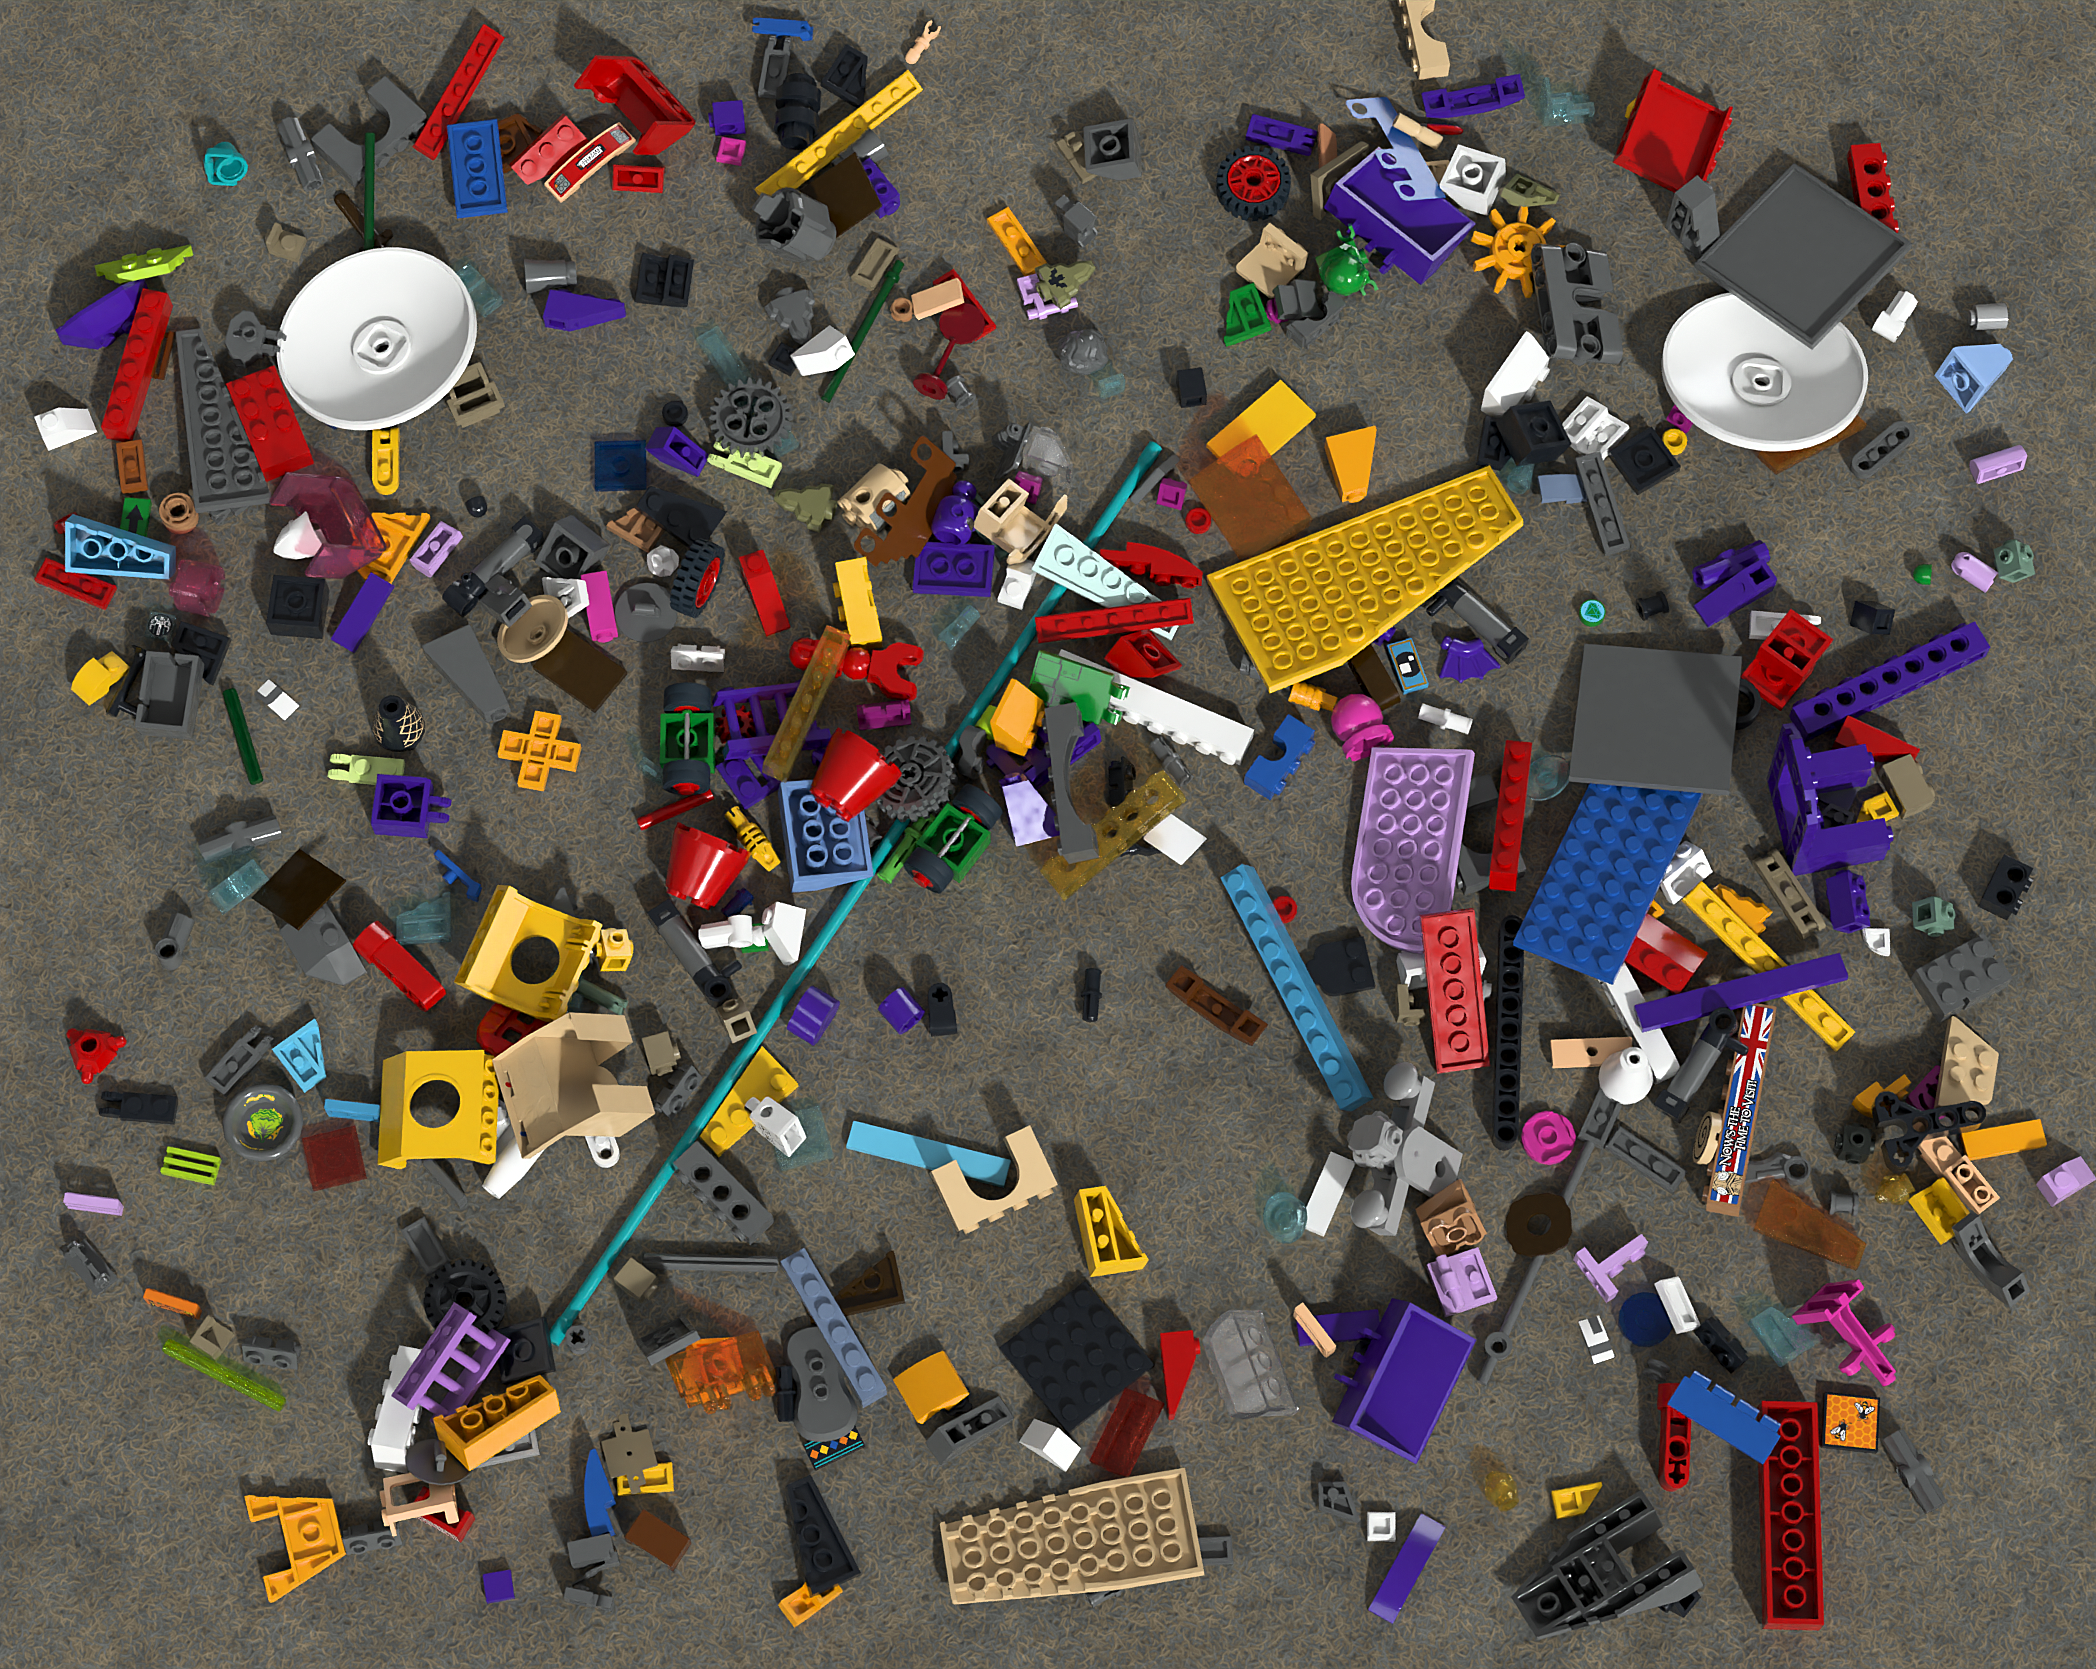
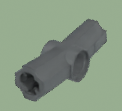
(240, 838)

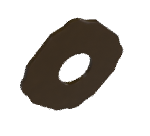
(1554, 1239)

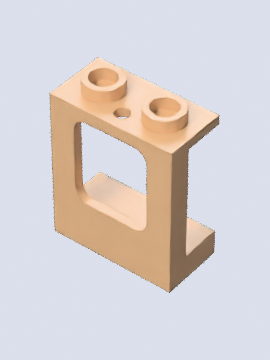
(441, 1499)

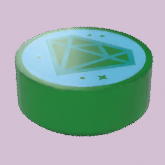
(1592, 613)

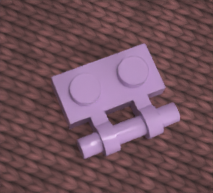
(1030, 295)

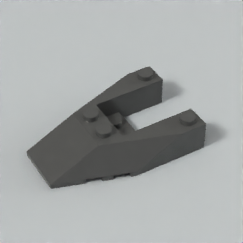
(1590, 1583)

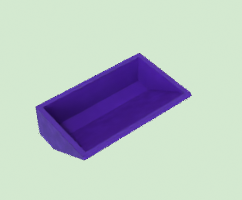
(1408, 233)
(1403, 1379)

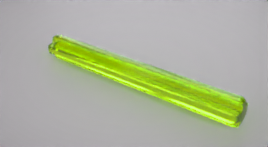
(224, 1375)

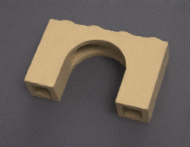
(968, 1209)

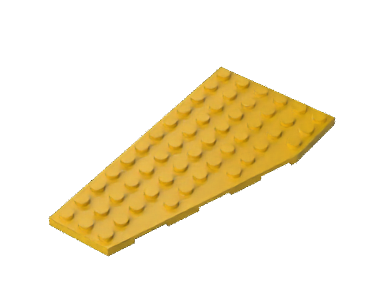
(1350, 583)

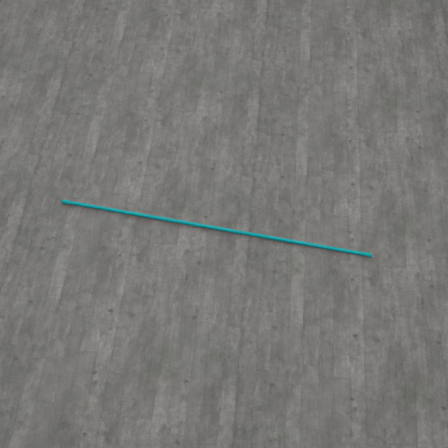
(565, 1321)

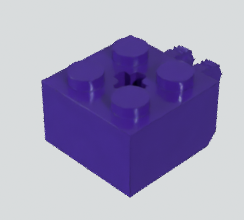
(415, 817)

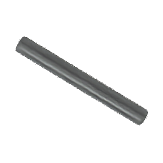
(710, 1262)

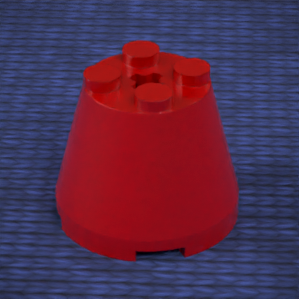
(851, 775)
(702, 866)

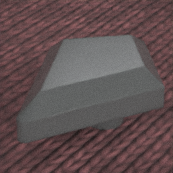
(1836, 816)
(1336, 1500)

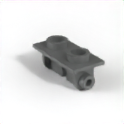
(685, 1081)
(90, 1266)
(259, 1351)
(359, 1539)

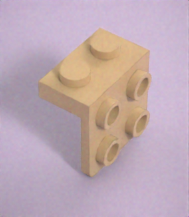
(1273, 261)

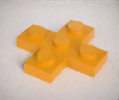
(539, 750)

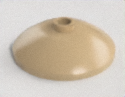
(535, 631)

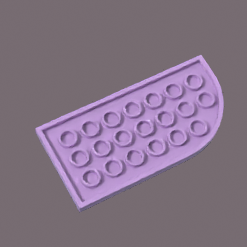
(1409, 839)

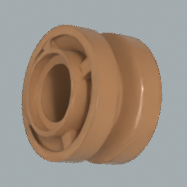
(178, 524)

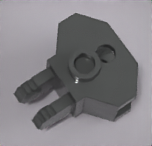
(249, 340)

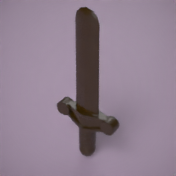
(356, 218)

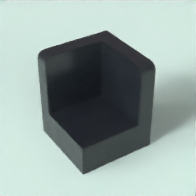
(1191, 387)
(1872, 617)

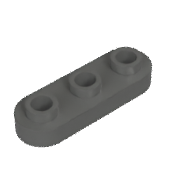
(1887, 441)

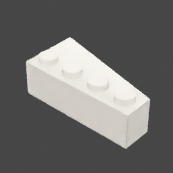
(395, 1422)

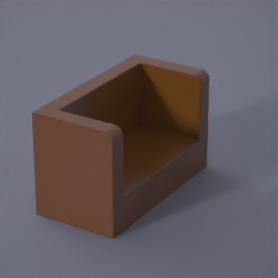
(658, 1539)

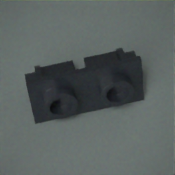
(1121, 775)
(1713, 1335)

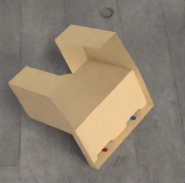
(560, 1090)

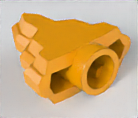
(1749, 911)

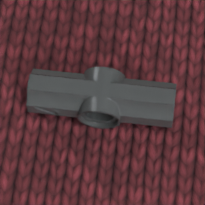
(300, 154)
(1914, 1470)

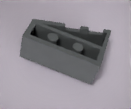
(1694, 217)

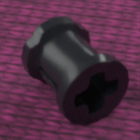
(1652, 605)

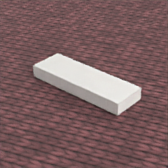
(1328, 1192)

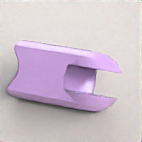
(1973, 571)

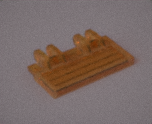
(722, 1371)

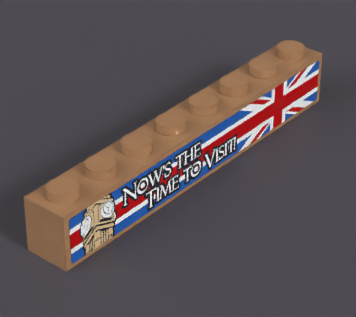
(1740, 1110)

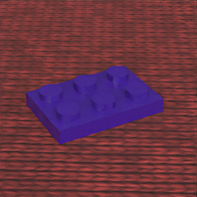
(954, 569)

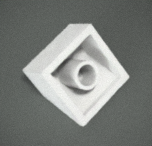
(1473, 179)

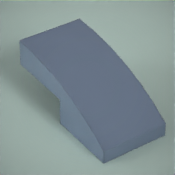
(1561, 488)

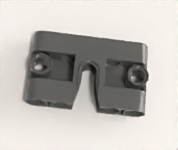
(1568, 329)

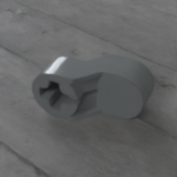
(972, 761)

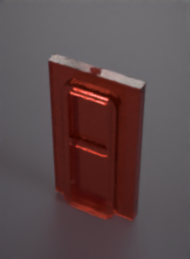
(1126, 1432)

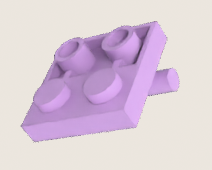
(1461, 1281)

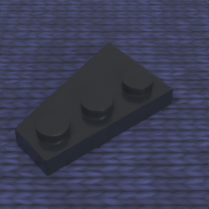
(679, 516)

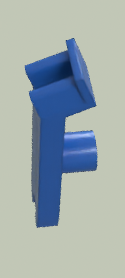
(783, 28)
(455, 872)

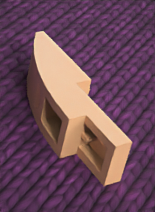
(1957, 1171)

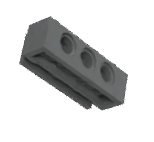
(699, 1161)

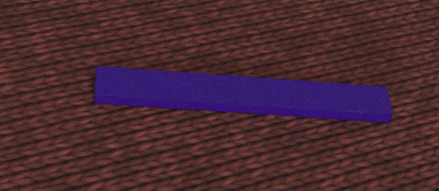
(1741, 992)

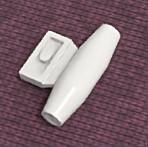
(509, 1164)

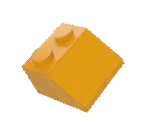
(1017, 719)

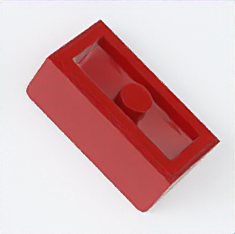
(638, 178)

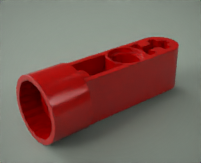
(379, 947)
(1672, 1434)

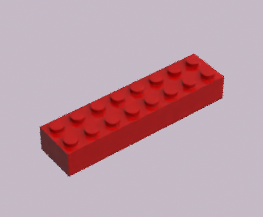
(1791, 1520)

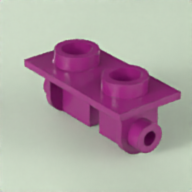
(883, 714)

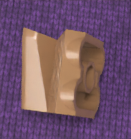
(1451, 1219)

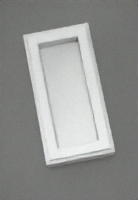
(1677, 1304)

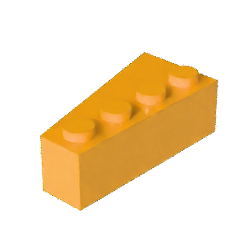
(498, 1421)

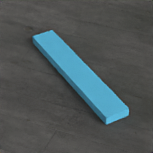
(927, 1153)

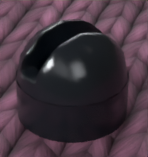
(476, 506)

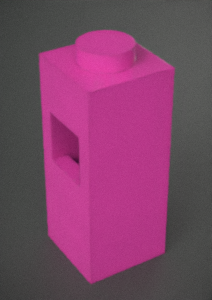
(600, 607)

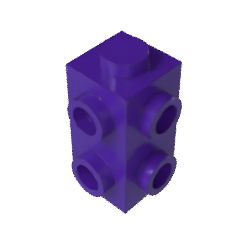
(885, 190)
(1847, 902)

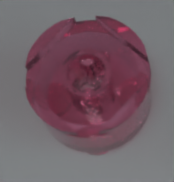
(198, 587)

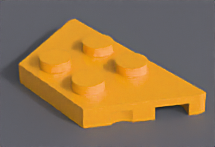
(400, 536)

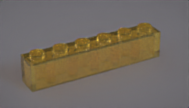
(806, 704)

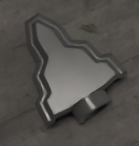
(793, 312)

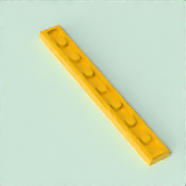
(842, 135)
(1762, 958)

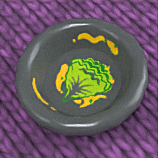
(262, 1122)

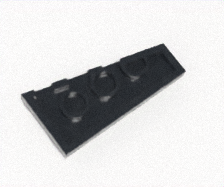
(820, 1544)

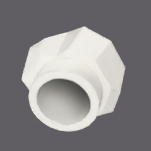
(662, 561)

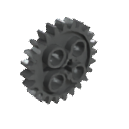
(727, 414)

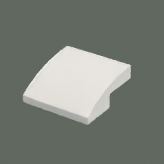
(1594, 429)

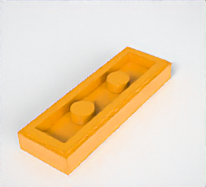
(1016, 241)
(2003, 1140)

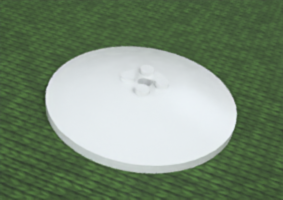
(367, 303)
(1727, 347)

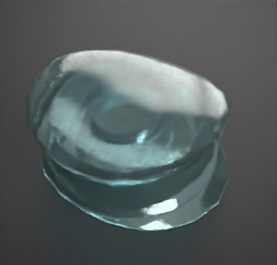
(1285, 1217)

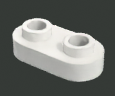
(598, 1144)

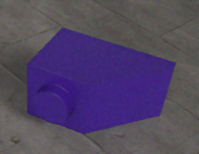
(677, 450)

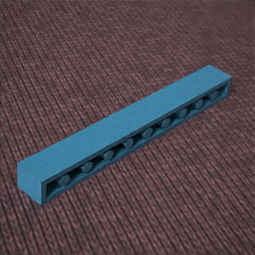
(1297, 988)

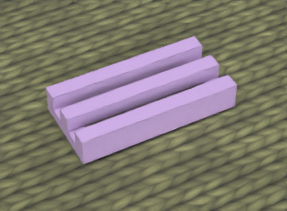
(93, 1203)

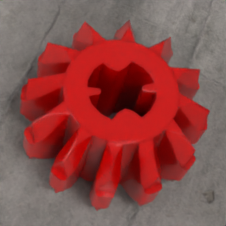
(744, 718)

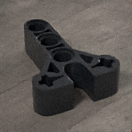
(1903, 1117)

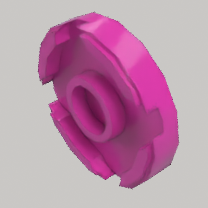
(1554, 1142)

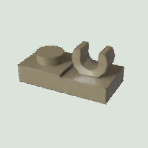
(1073, 150)

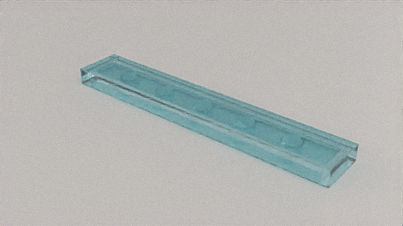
(730, 369)

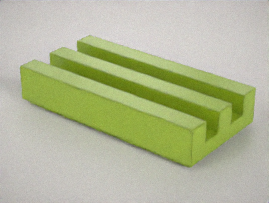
(165, 1170)

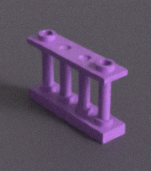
(436, 1353)

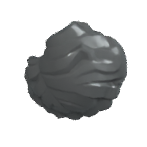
(1083, 352)

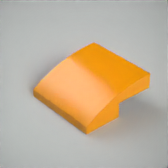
(931, 1386)

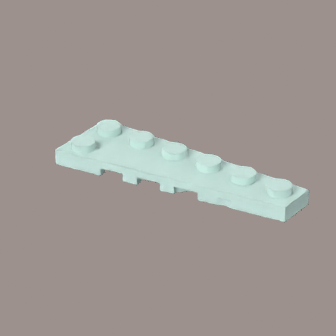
(1088, 574)

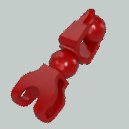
(859, 663)

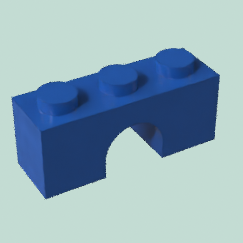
(1268, 776)

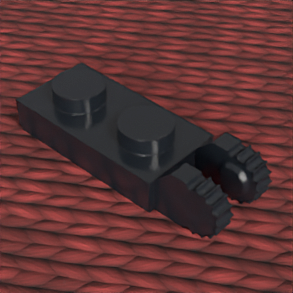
(141, 1107)

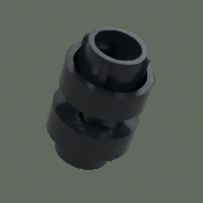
(797, 116)

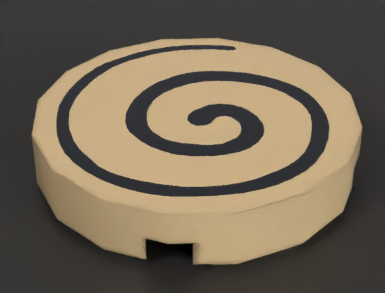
(1705, 1142)

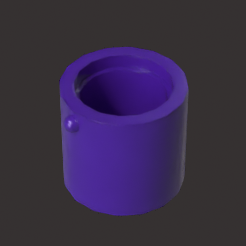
(901, 1010)

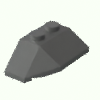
(323, 949)

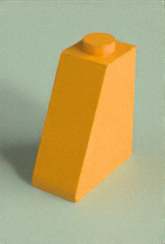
(1351, 461)

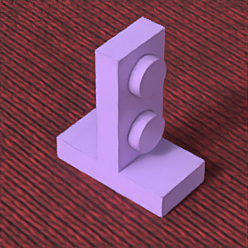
(1611, 1266)

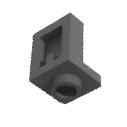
(950, 448)

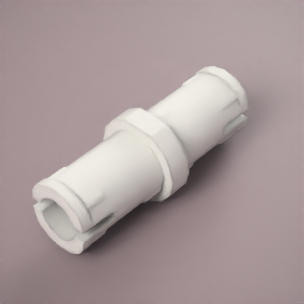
(1445, 718)

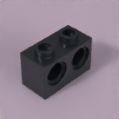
(2002, 886)

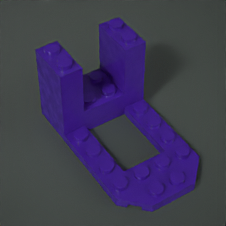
(1794, 783)

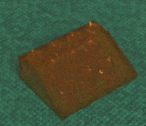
(1250, 500)

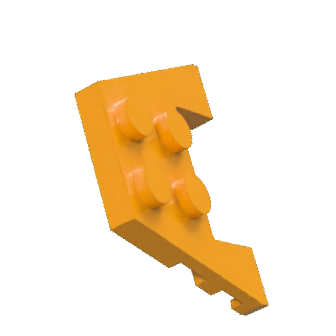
(310, 1537)

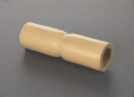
(1415, 130)

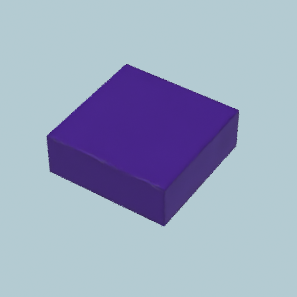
(498, 1586)

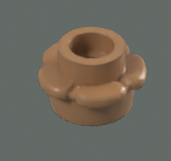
(902, 303)

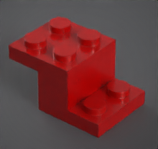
(1786, 659)

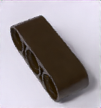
(1374, 678)

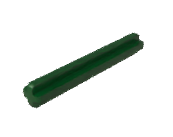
(242, 736)

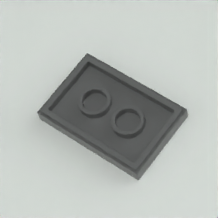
(667, 1340)

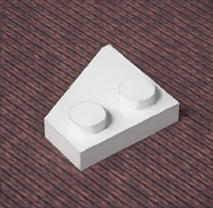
(569, 591)

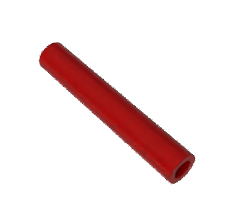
(674, 809)

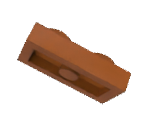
(132, 466)

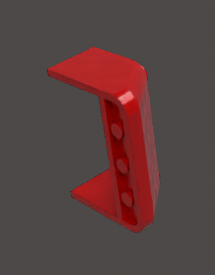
(641, 98)

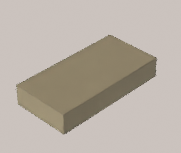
(875, 264)

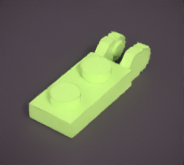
(759, 470)
(365, 768)

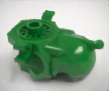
(1344, 267)

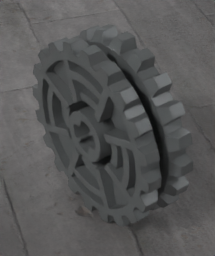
(924, 780)

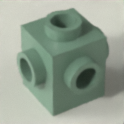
(2014, 561)
(1933, 916)

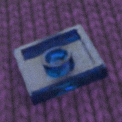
(620, 465)

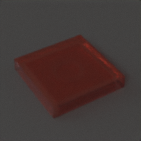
(334, 1158)

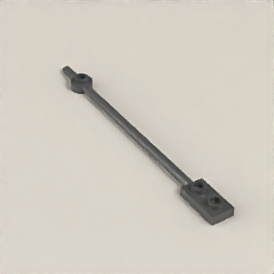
(1594, 1134)

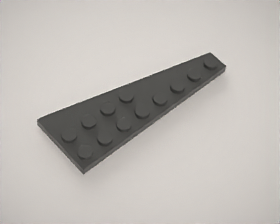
(219, 452)

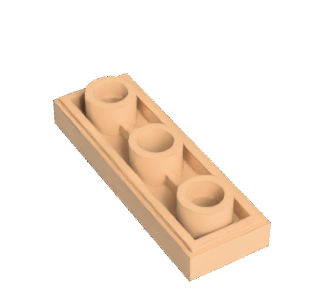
(1573, 1052)

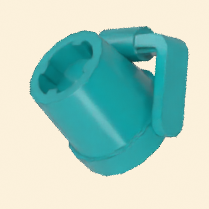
(226, 163)

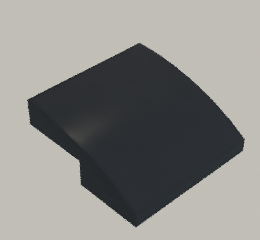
(664, 280)

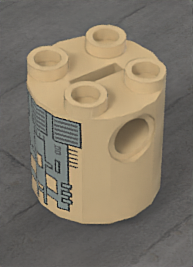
(865, 495)

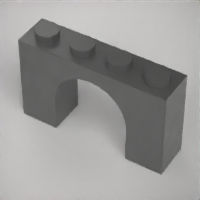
(405, 123)
(1474, 867)

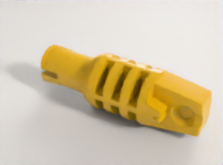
(753, 839)

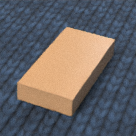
(937, 298)
(1314, 1330)

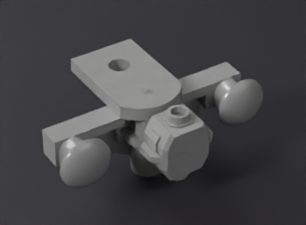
(1399, 1152)

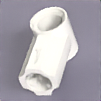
(1893, 320)
(734, 932)

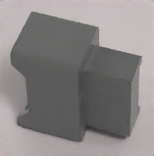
(1077, 221)
(1297, 301)

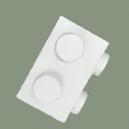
(1684, 872)

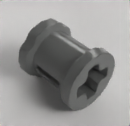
(960, 392)
(1843, 1203)
(578, 1331)

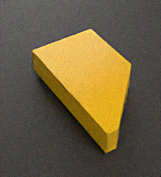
(1877, 807)
(1574, 1500)

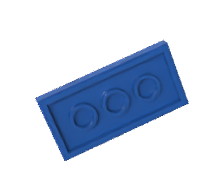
(477, 168)

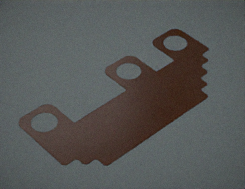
(914, 520)

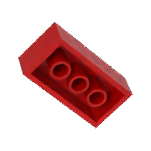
(270, 423)

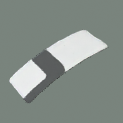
(276, 699)

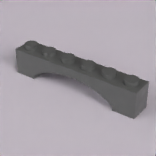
(1064, 728)

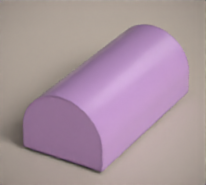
(1998, 464)
(436, 549)

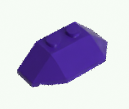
(104, 319)

